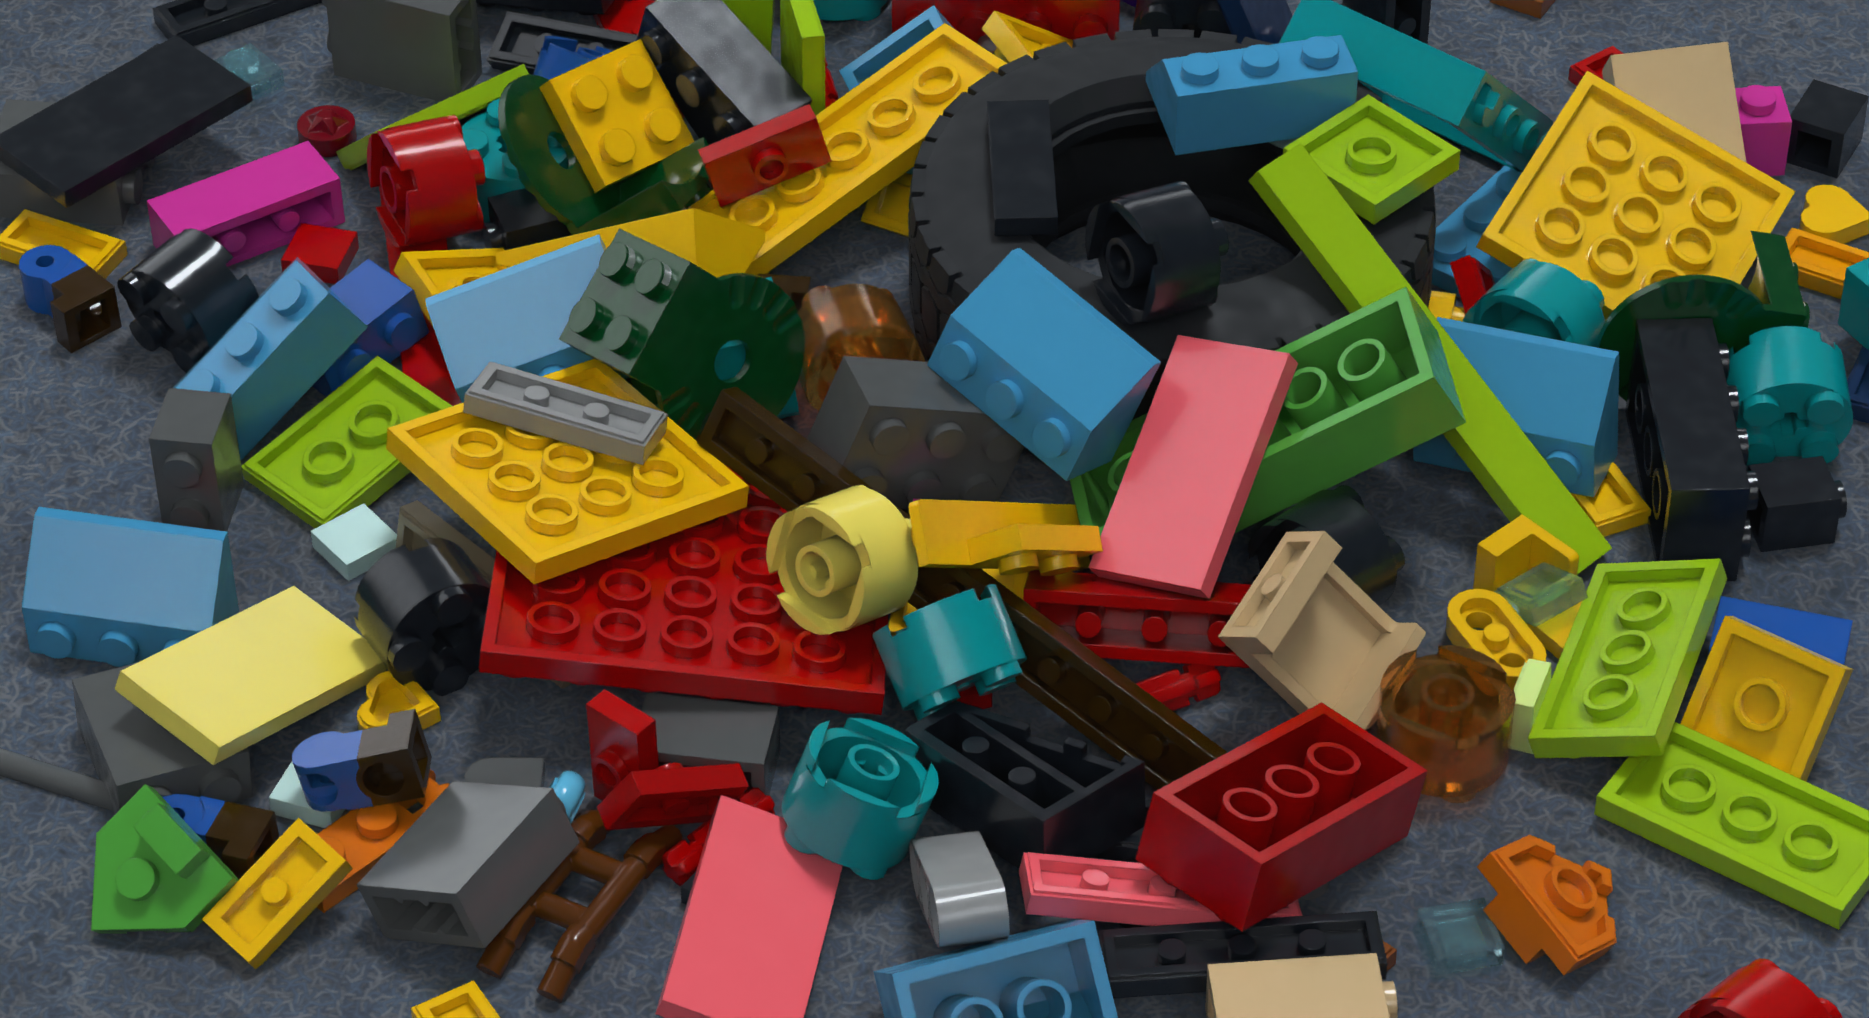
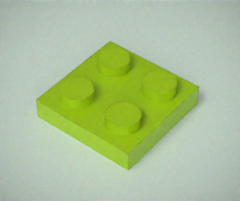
(1378, 157)

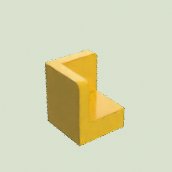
(1517, 550)

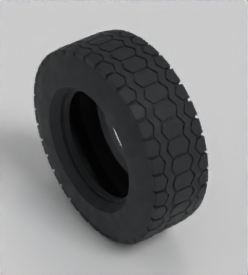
(1110, 146)

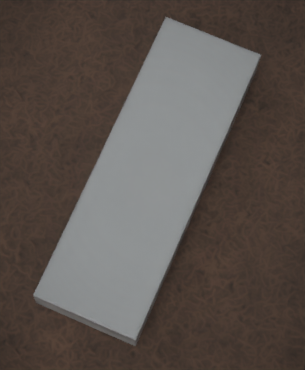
(565, 413)

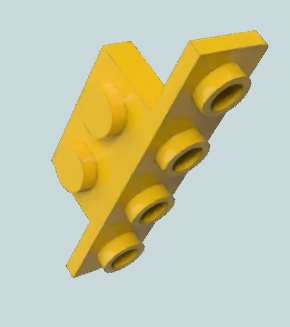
(1002, 536)

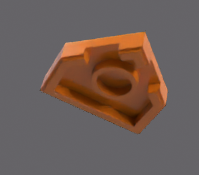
(1549, 903)

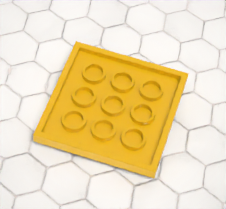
(1632, 199)
(560, 503)

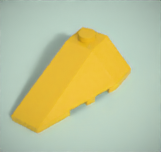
(698, 236)

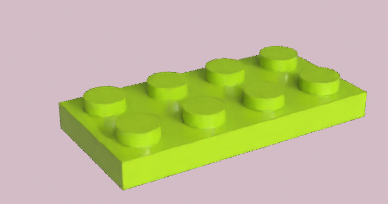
(1628, 659)
(1745, 823)

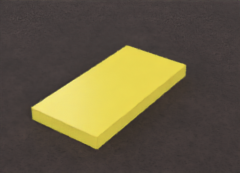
(251, 674)

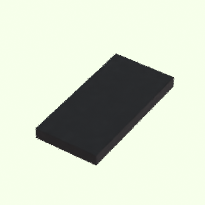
(122, 120)

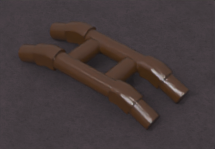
(582, 923)

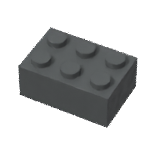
(912, 434)

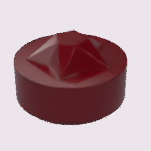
(327, 129)

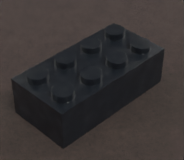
(1689, 443)

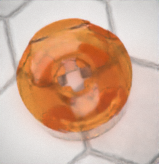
(850, 322)
(1449, 717)

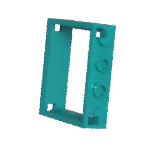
(1429, 84)

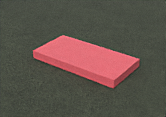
(1193, 466)
(749, 922)

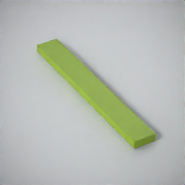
(1364, 273)

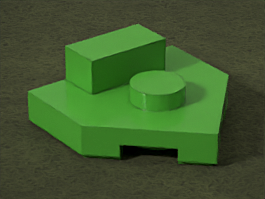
(153, 871)

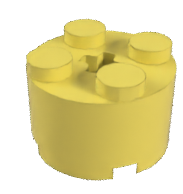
(843, 560)

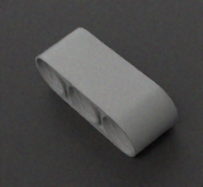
(959, 889)

